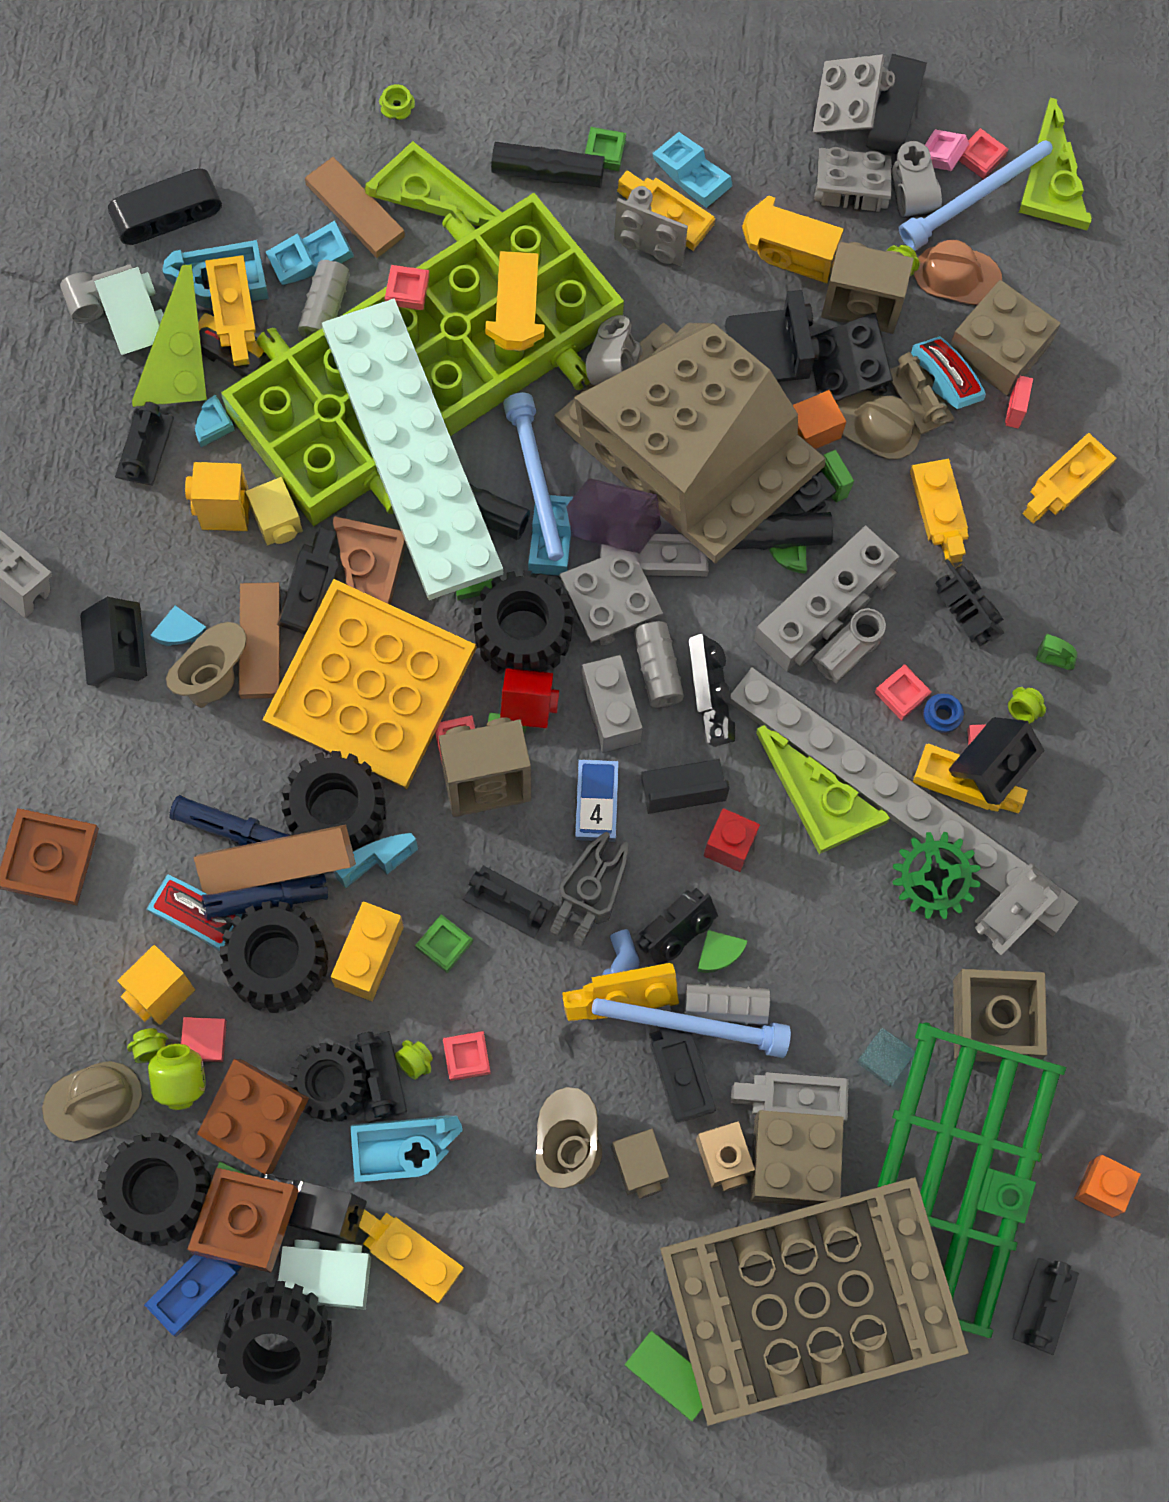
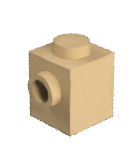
(725, 1156)

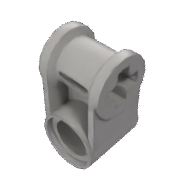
(915, 181)
(612, 350)

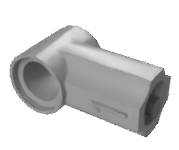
(82, 295)
(849, 646)

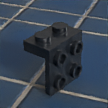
(779, 337)

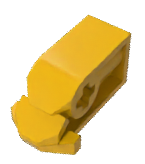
(792, 240)
(516, 302)

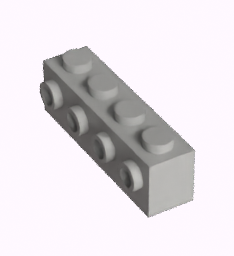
(827, 599)

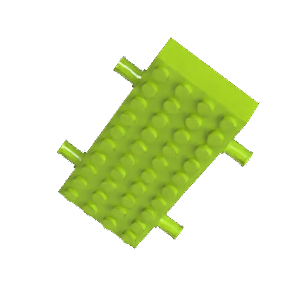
(297, 402)

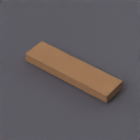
(275, 860)

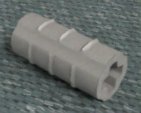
(324, 296)
(658, 664)
(728, 1003)

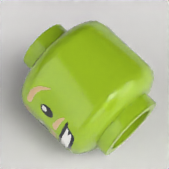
(176, 1076)

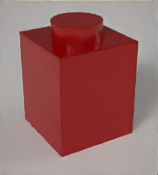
(528, 697)
(731, 840)

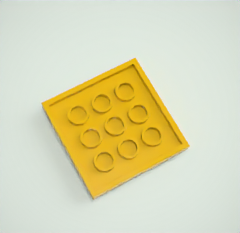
(370, 683)

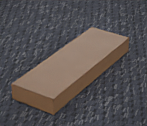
(354, 207)
(261, 658)

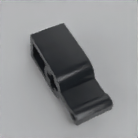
(324, 1210)

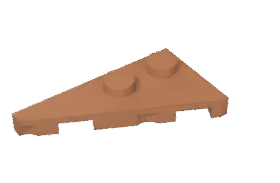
(370, 556)

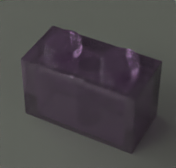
(614, 515)

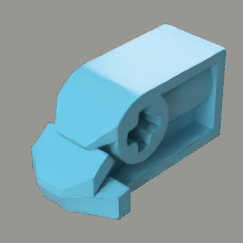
(197, 258)
(382, 1146)

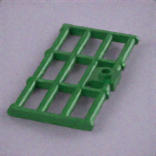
(986, 1188)

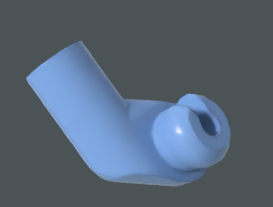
(626, 954)

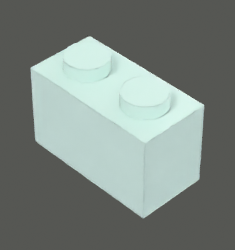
(130, 309)
(335, 1277)

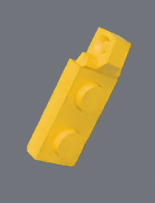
(671, 205)
(232, 305)
(1069, 477)
(941, 507)
(935, 775)
(643, 987)
(410, 1255)

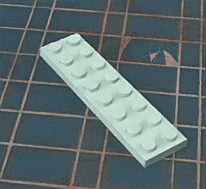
(412, 449)

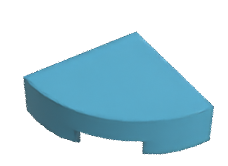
(212, 422)
(177, 628)

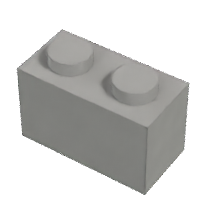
(611, 703)

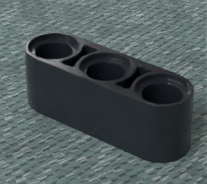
(897, 105)
(164, 206)

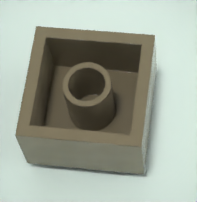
(867, 283)
(1004, 336)
(1001, 1011)
(796, 1158)

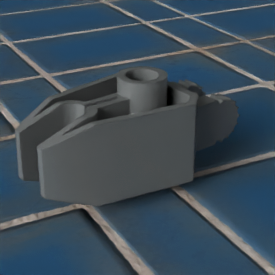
(590, 888)

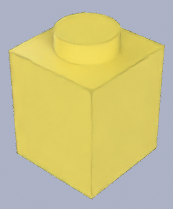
(274, 512)

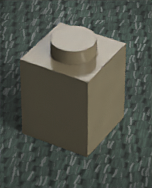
(640, 1164)

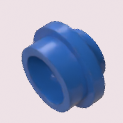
(948, 703)

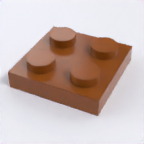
(47, 856)
(253, 1116)
(243, 1220)

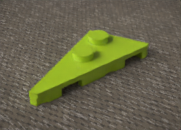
(1052, 184)
(427, 185)
(175, 360)
(825, 806)

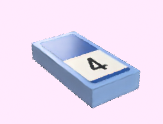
(596, 799)

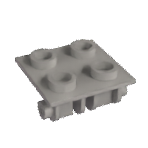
(850, 93)
(853, 174)
(647, 231)
(611, 595)

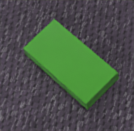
(666, 1374)

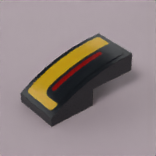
(212, 347)

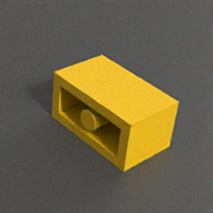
(218, 496)
(367, 951)
(155, 986)

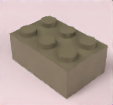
(486, 766)

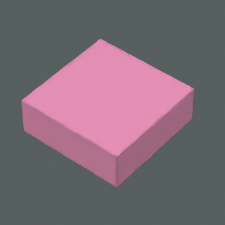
(946, 148)

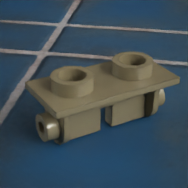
(915, 388)

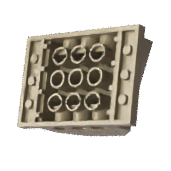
(699, 431)
(813, 1301)

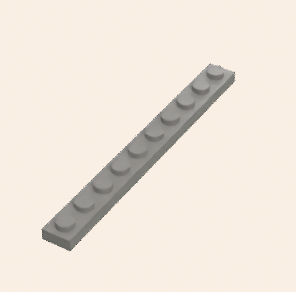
(885, 787)

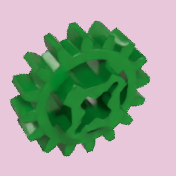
(955, 872)

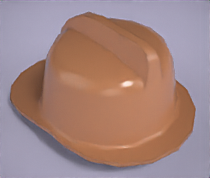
(956, 272)

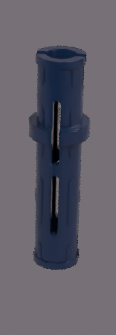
(221, 823)
(285, 891)

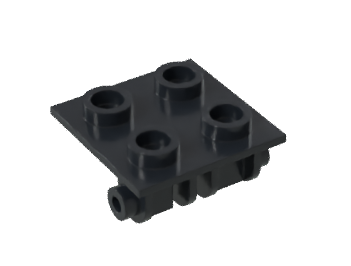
(852, 359)
(957, 588)

